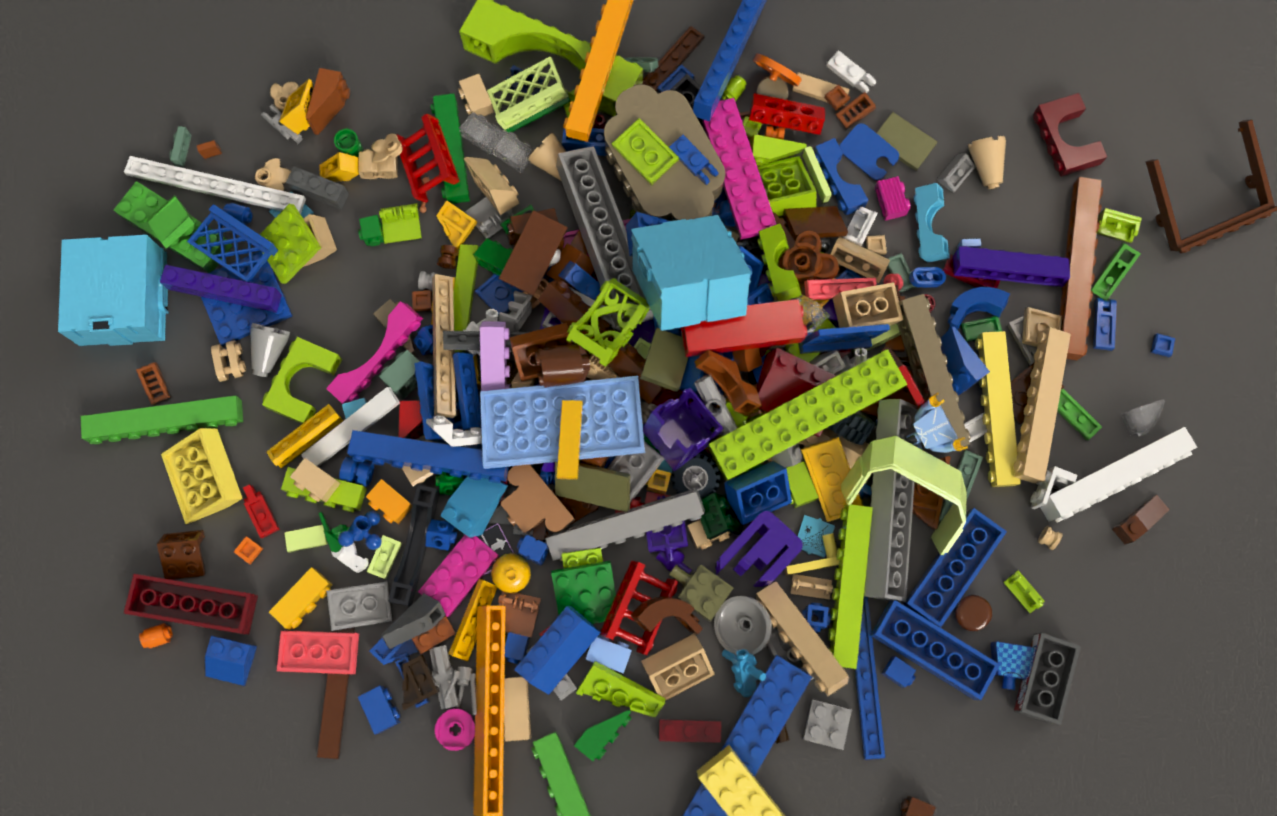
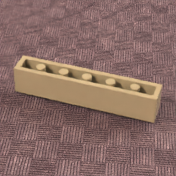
(802, 639)

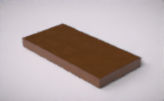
(533, 253)

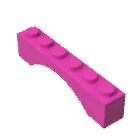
(400, 324)

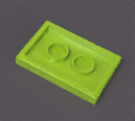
(645, 151)

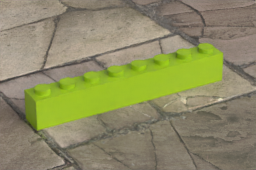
(850, 584)

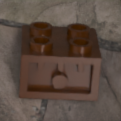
(181, 554)

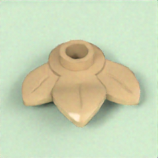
(281, 93)
(386, 147)
(276, 175)

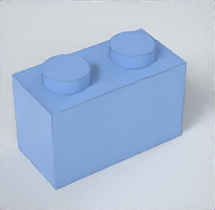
(609, 654)

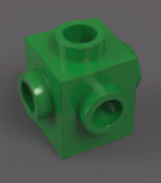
(447, 483)

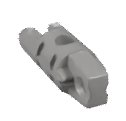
(286, 132)

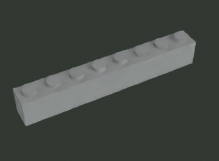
(622, 525)

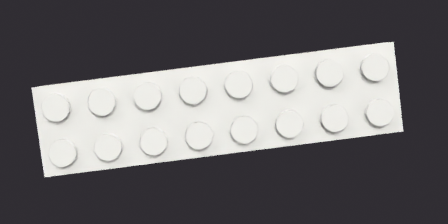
(1118, 475)

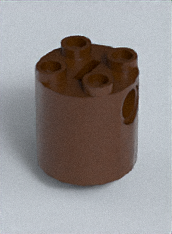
(562, 365)

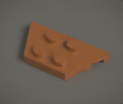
(927, 503)

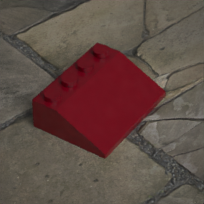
(786, 378)

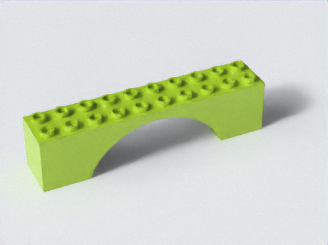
(498, 32)
(806, 415)

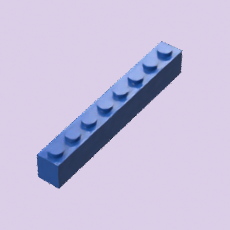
(422, 455)

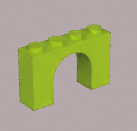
(300, 356)

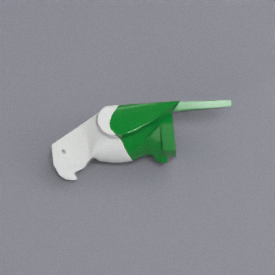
(346, 555)

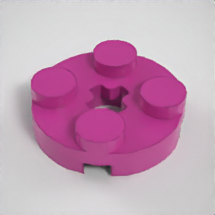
(447, 737)

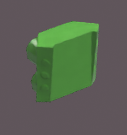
(171, 222)

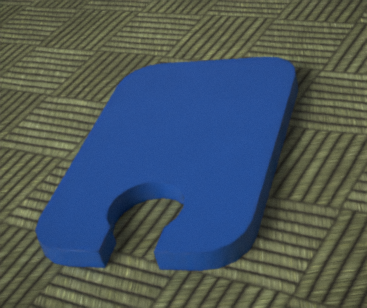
(864, 148)

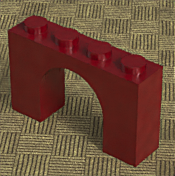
(1066, 157)

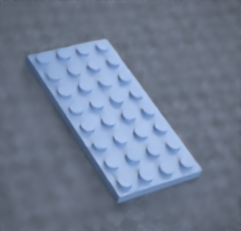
(525, 422)

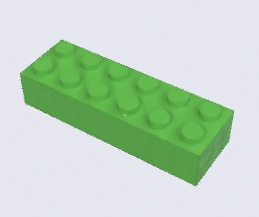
(142, 202)

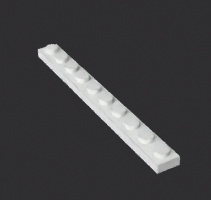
(212, 184)

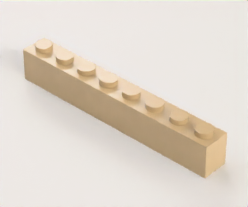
(1041, 405)

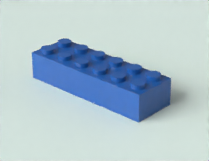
(954, 571)
(935, 650)

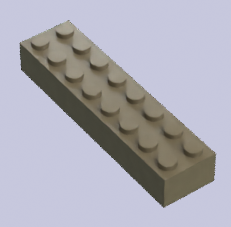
(927, 360)

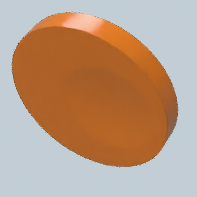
(777, 70)

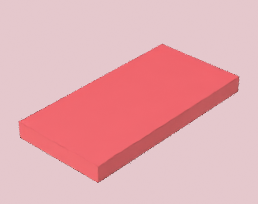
(318, 652)

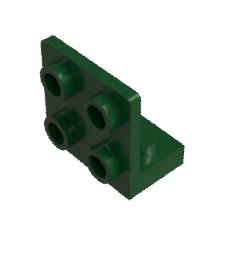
(719, 517)

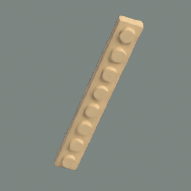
(443, 359)

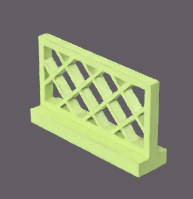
(532, 103)

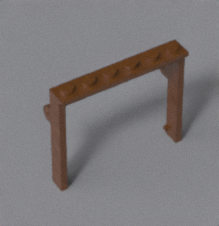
(1257, 181)

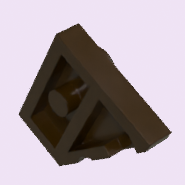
(417, 682)

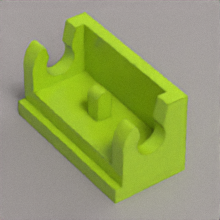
(1118, 225)

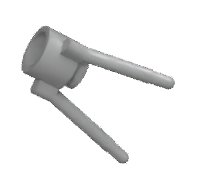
(463, 676)

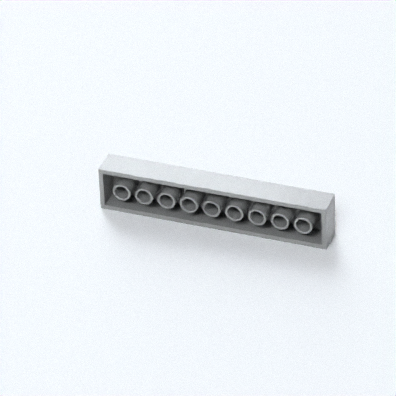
(599, 221)
(891, 511)

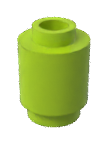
(734, 88)

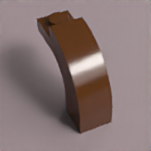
(655, 609)

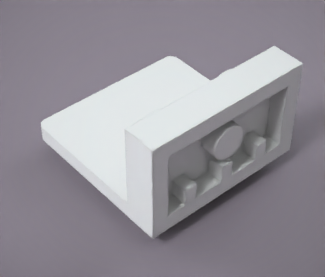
(1055, 478)

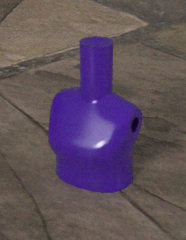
(678, 557)

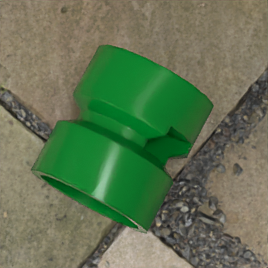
(348, 142)

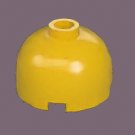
(511, 573)

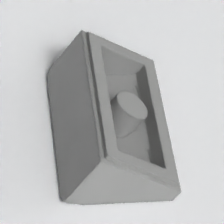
(956, 172)

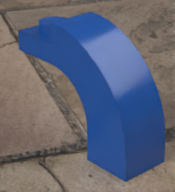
(977, 299)

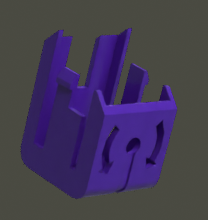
(680, 429)
(775, 539)

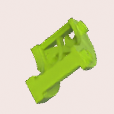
(606, 349)

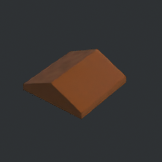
(574, 255)

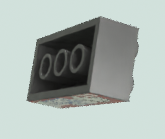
(1048, 680)

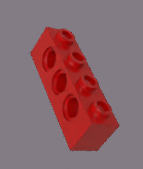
(787, 114)

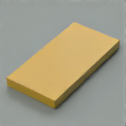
(828, 469)

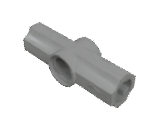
(710, 394)
(443, 675)

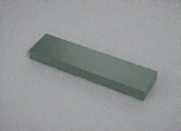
(969, 466)

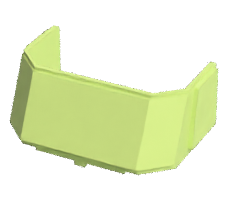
(921, 468)

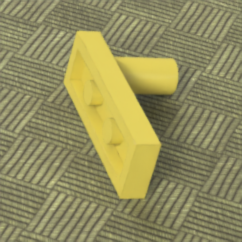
(831, 560)

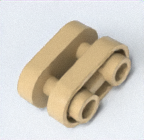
(233, 351)

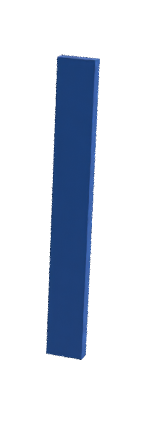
(868, 692)

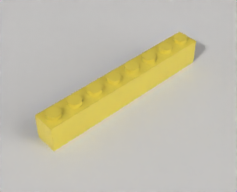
(998, 409)

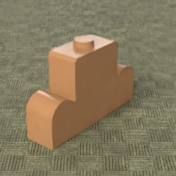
(534, 502)

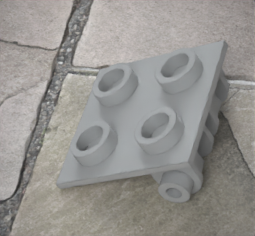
(488, 217)

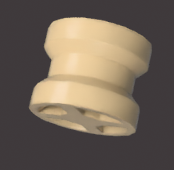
(1050, 537)

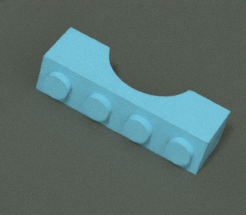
(928, 202)

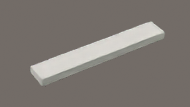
(358, 421)

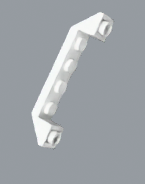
(455, 437)

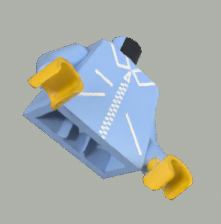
(934, 428)

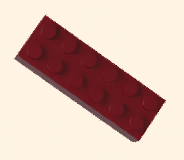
(191, 604)

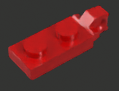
(259, 512)

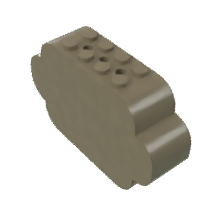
(677, 192)

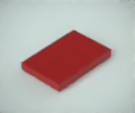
(912, 386)

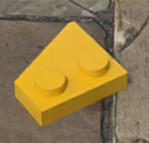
(455, 223)

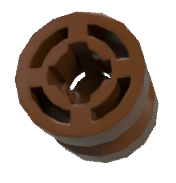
(448, 257)

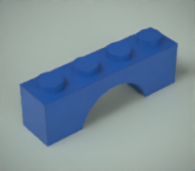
(848, 196)

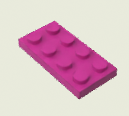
(459, 573)

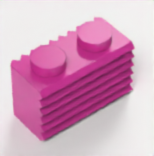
(892, 198)

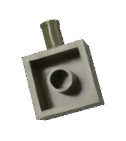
(702, 590)

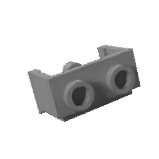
(520, 311)

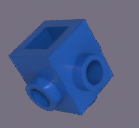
(424, 340)
(440, 535)
(820, 612)

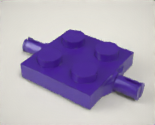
(667, 539)

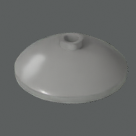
(732, 628)

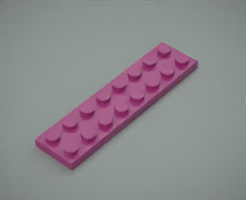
(742, 178)

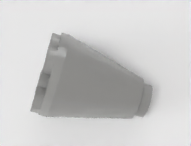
(266, 347)

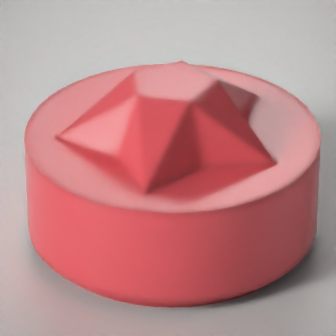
(896, 278)

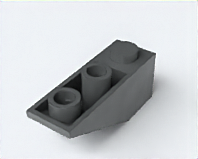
(414, 621)

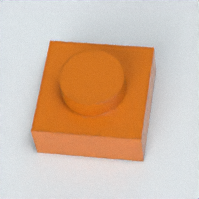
(248, 550)

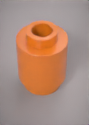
(156, 636)

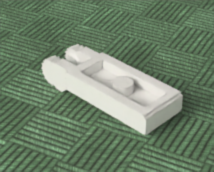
(850, 72)

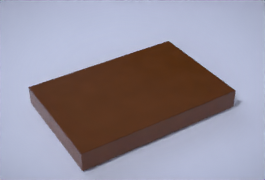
(822, 220)
(1019, 390)

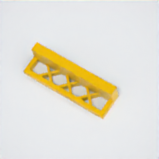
(304, 436)

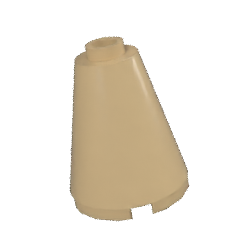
(546, 155)
(989, 160)

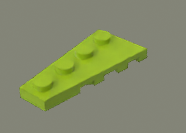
(613, 687)

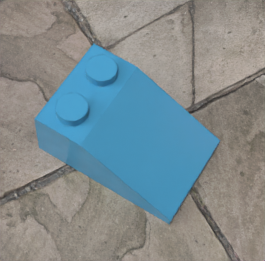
(473, 505)

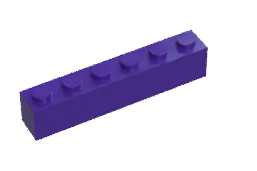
(1011, 266)
(221, 288)

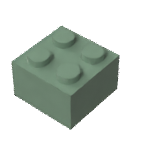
(401, 375)

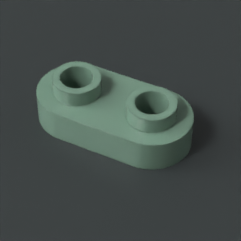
(648, 64)

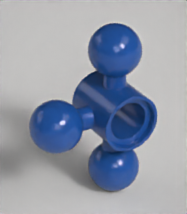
(359, 531)

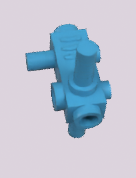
(745, 671)

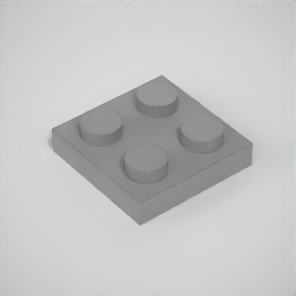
(827, 724)

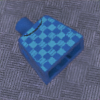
(1013, 662)

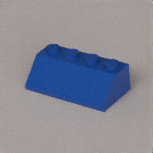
(557, 650)

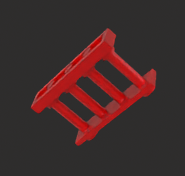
(441, 158)
(619, 607)

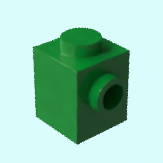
(371, 230)

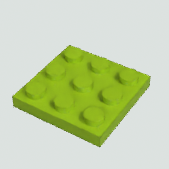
(294, 243)

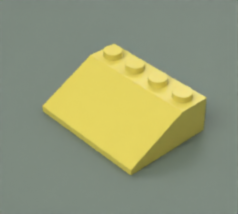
(201, 475)

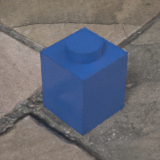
(516, 647)
(899, 672)

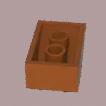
(327, 99)

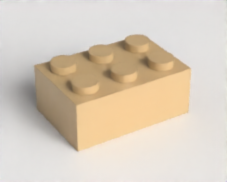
(868, 306)

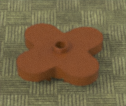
(808, 261)

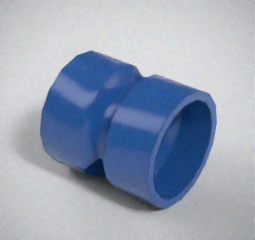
(356, 471)

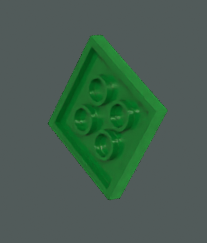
(586, 589)

